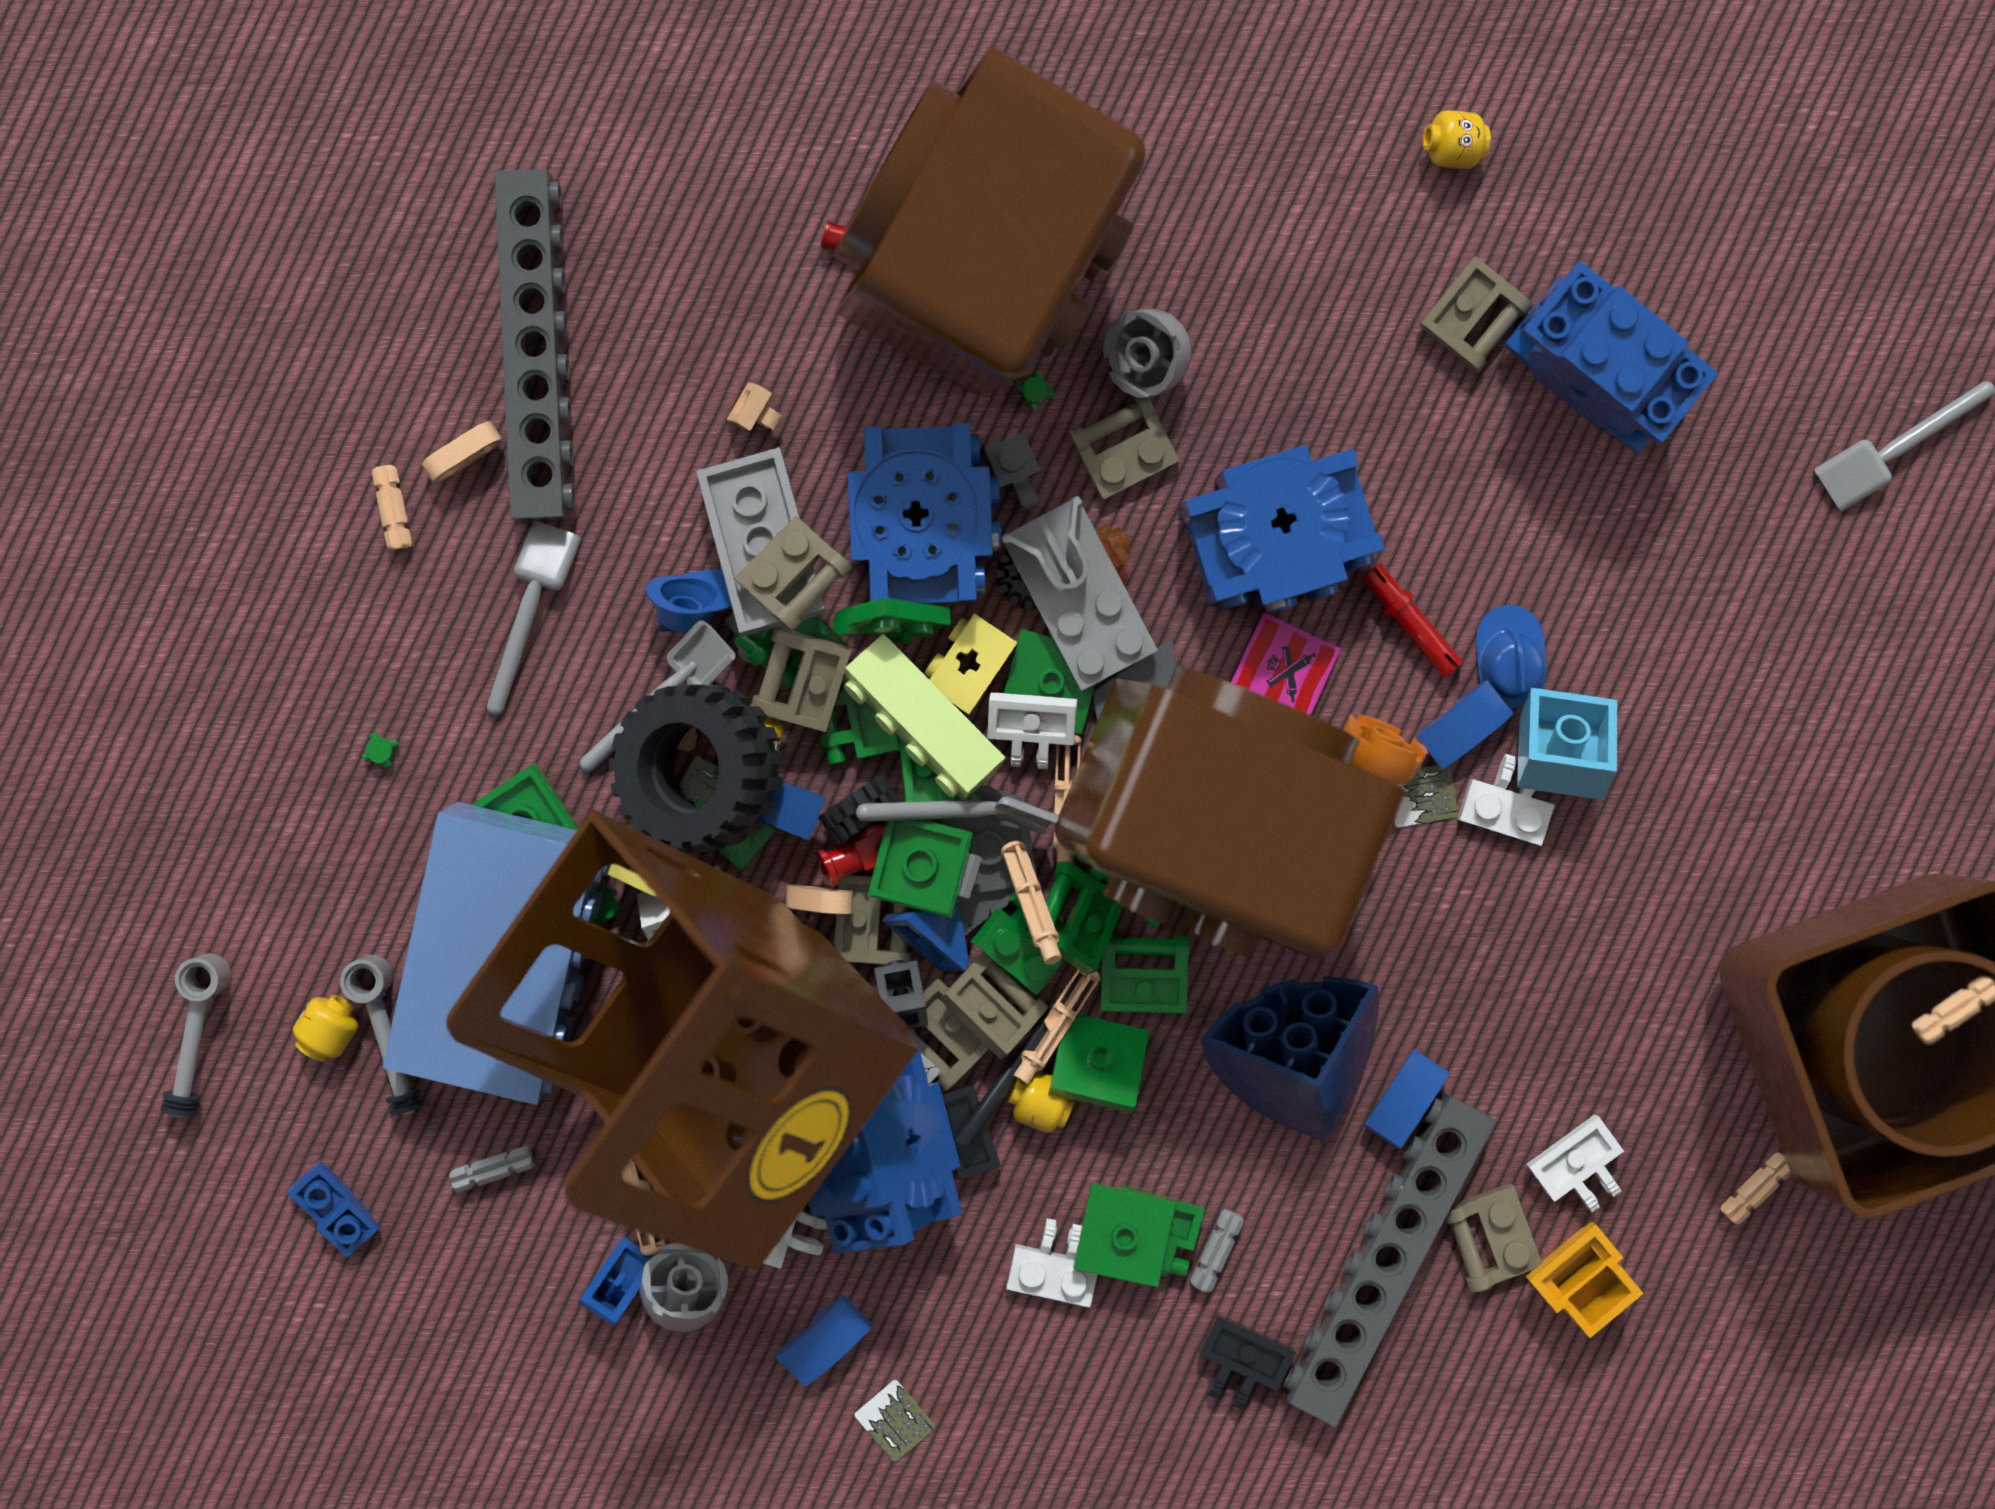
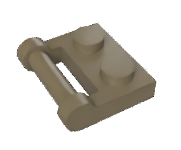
(1463, 307)
(1129, 460)
(783, 564)
(814, 684)
(859, 932)
(987, 1011)
(951, 1033)
(1505, 1234)

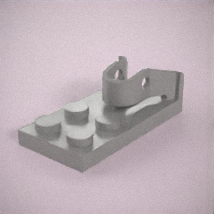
(746, 509)
(1079, 593)

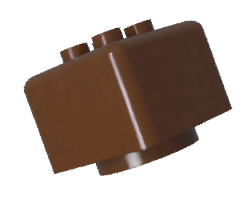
(989, 224)
(1228, 812)
(1834, 1048)

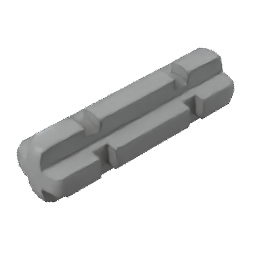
(492, 1169)
(1217, 1250)

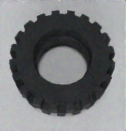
(647, 776)

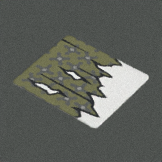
(1428, 797)

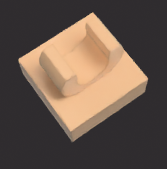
(752, 408)

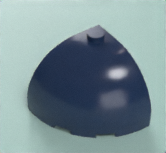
(1297, 1050)

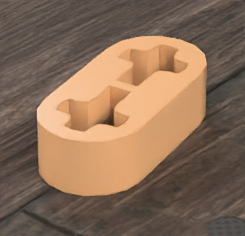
(462, 452)
(819, 899)

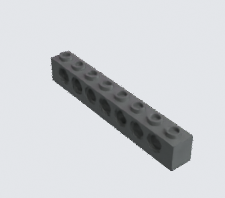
(514, 195)
(1330, 1396)

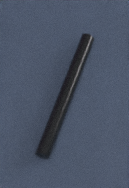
(1001, 1085)

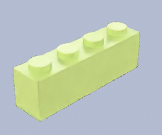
(922, 718)

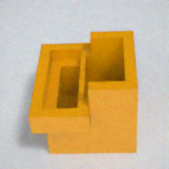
(1585, 1280)

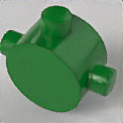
(1035, 390)
(380, 750)

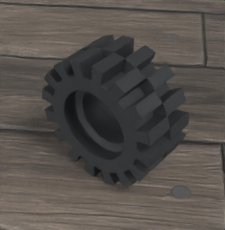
(841, 818)

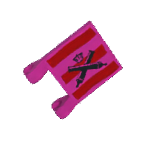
(1285, 664)

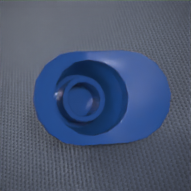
(687, 599)
(1511, 653)

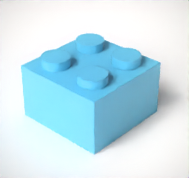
(1567, 743)

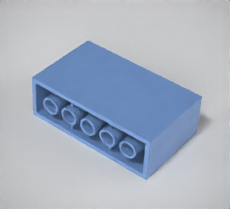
(471, 891)

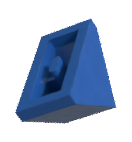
(933, 936)
(615, 1282)

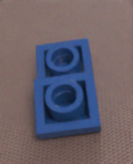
(1465, 724)
(795, 810)
(1406, 1099)
(334, 1208)
(824, 1341)

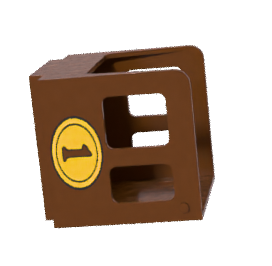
(717, 1063)

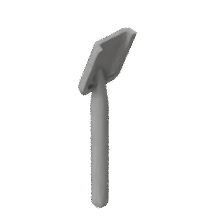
(1863, 470)
(543, 563)
(697, 661)
(1006, 809)

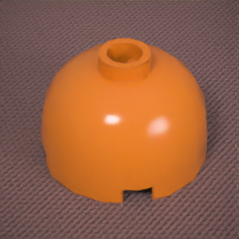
(1384, 751)

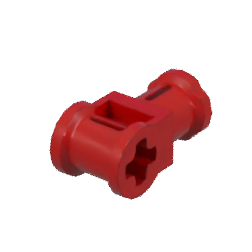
(849, 858)

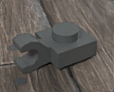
(1014, 465)

